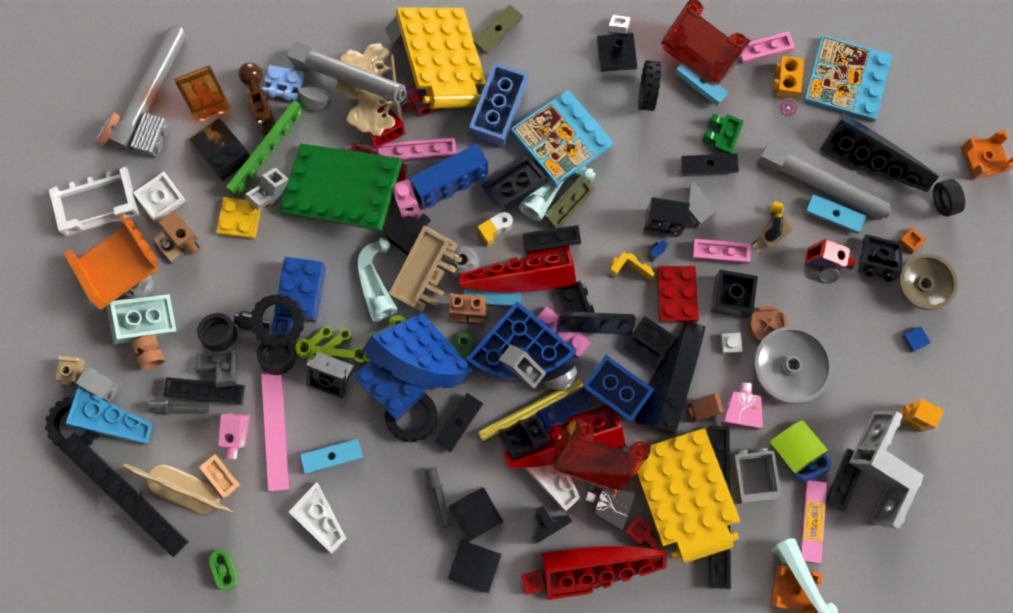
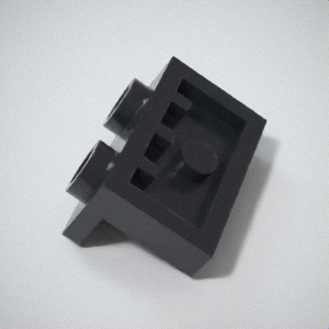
(575, 299)

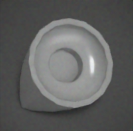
(314, 98)

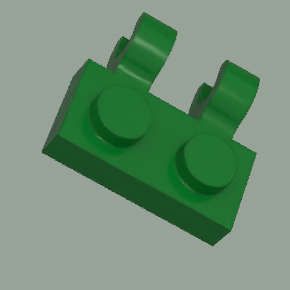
(728, 133)

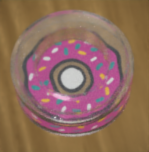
(789, 106)

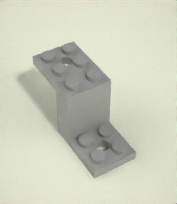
(897, 476)

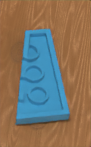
(98, 416)

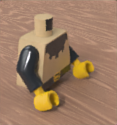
(775, 230)

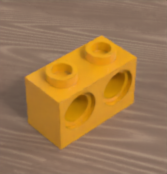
(791, 78)
(921, 415)

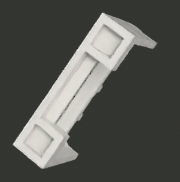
(74, 226)

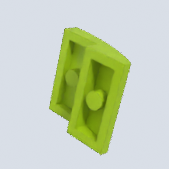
(798, 446)

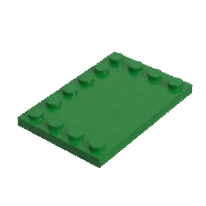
(340, 186)

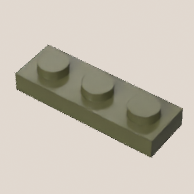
(569, 202)

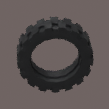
(649, 85)
(257, 320)
(53, 423)
(420, 434)

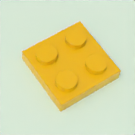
(238, 219)

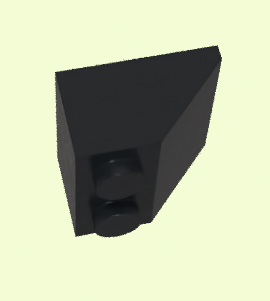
(476, 514)

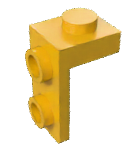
(631, 260)

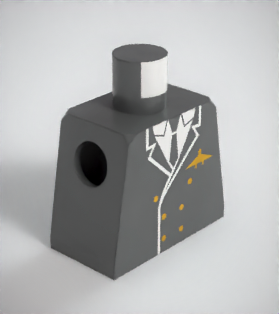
(611, 506)

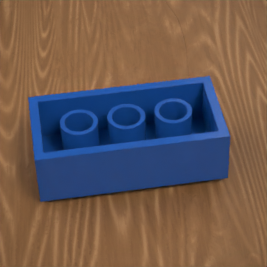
(450, 176)

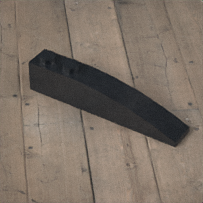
(868, 151)
(672, 381)

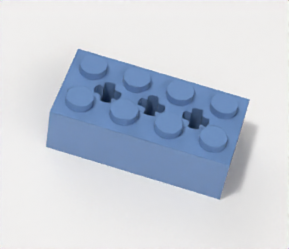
(503, 87)

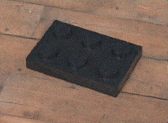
(515, 183)

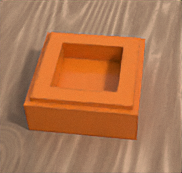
(912, 240)

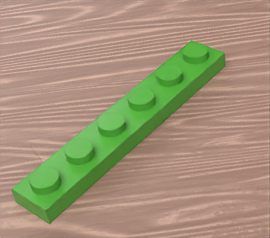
(262, 152)

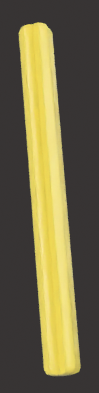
(528, 411)

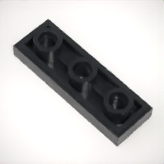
(720, 164)
(466, 413)

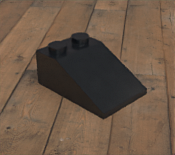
(220, 149)

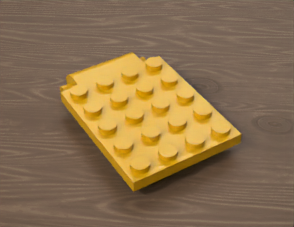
(442, 55)
(688, 497)

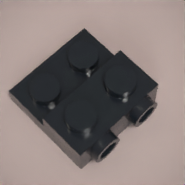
(880, 258)

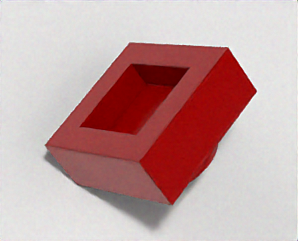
(533, 581)

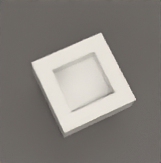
(619, 24)
(731, 343)

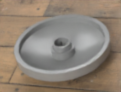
(793, 365)

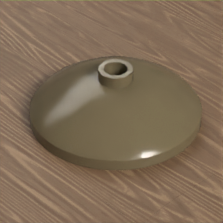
(937, 276)

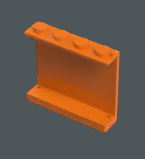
(114, 264)

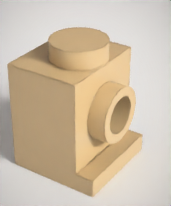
(76, 368)

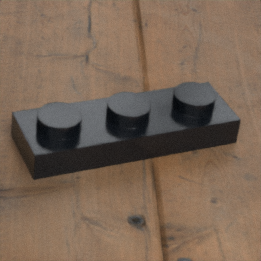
(551, 238)
(843, 483)

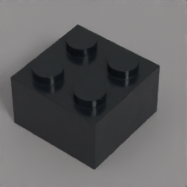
(666, 217)
(734, 293)

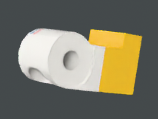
(494, 226)

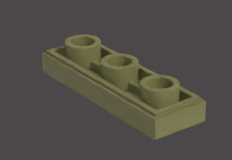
(505, 23)

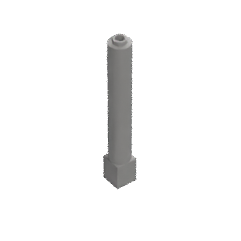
(308, 59)
(125, 129)
(777, 159)

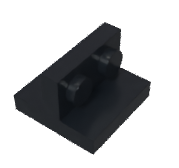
(328, 374)
(545, 520)

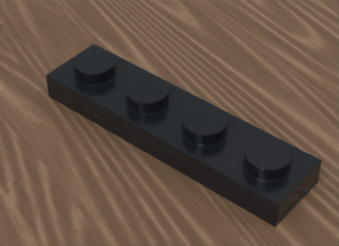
(595, 322)
(203, 391)

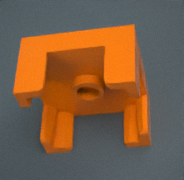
(987, 156)
(788, 592)

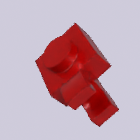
(640, 532)

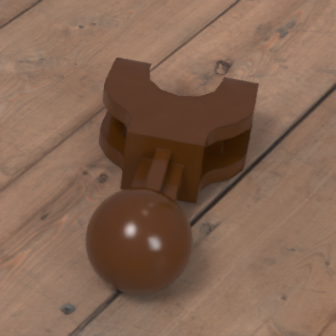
(251, 75)

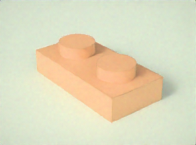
(220, 476)

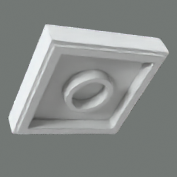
(159, 197)

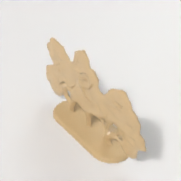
(365, 114)
(181, 488)

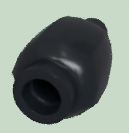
(243, 320)

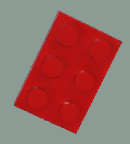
(677, 294)

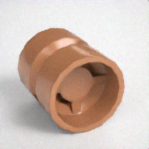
(148, 353)

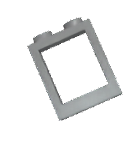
(775, 492)

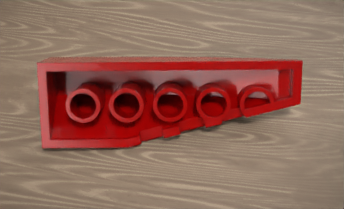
(533, 273)
(606, 431)
(584, 569)

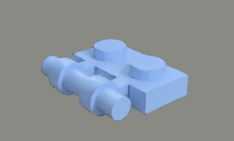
(283, 78)

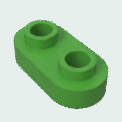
(463, 350)
(220, 571)

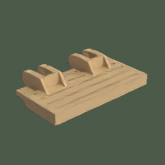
(422, 268)

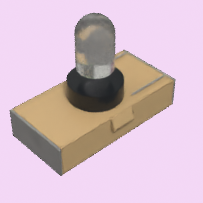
(168, 246)

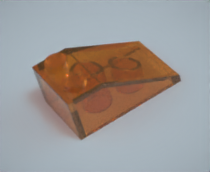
(203, 93)

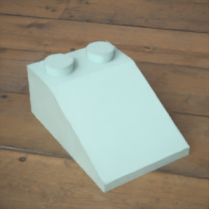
(140, 317)

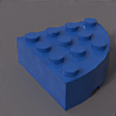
(527, 333)
(418, 354)

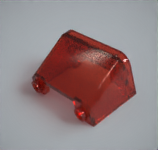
(702, 45)
(595, 462)

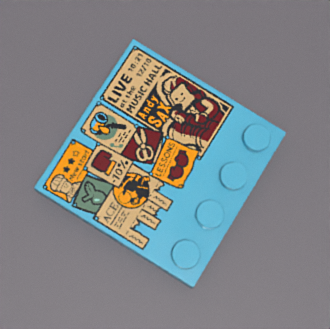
(848, 78)
(562, 137)

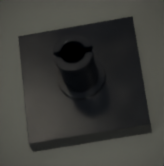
(617, 52)

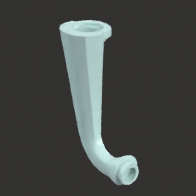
(537, 203)
(375, 293)
(790, 555)

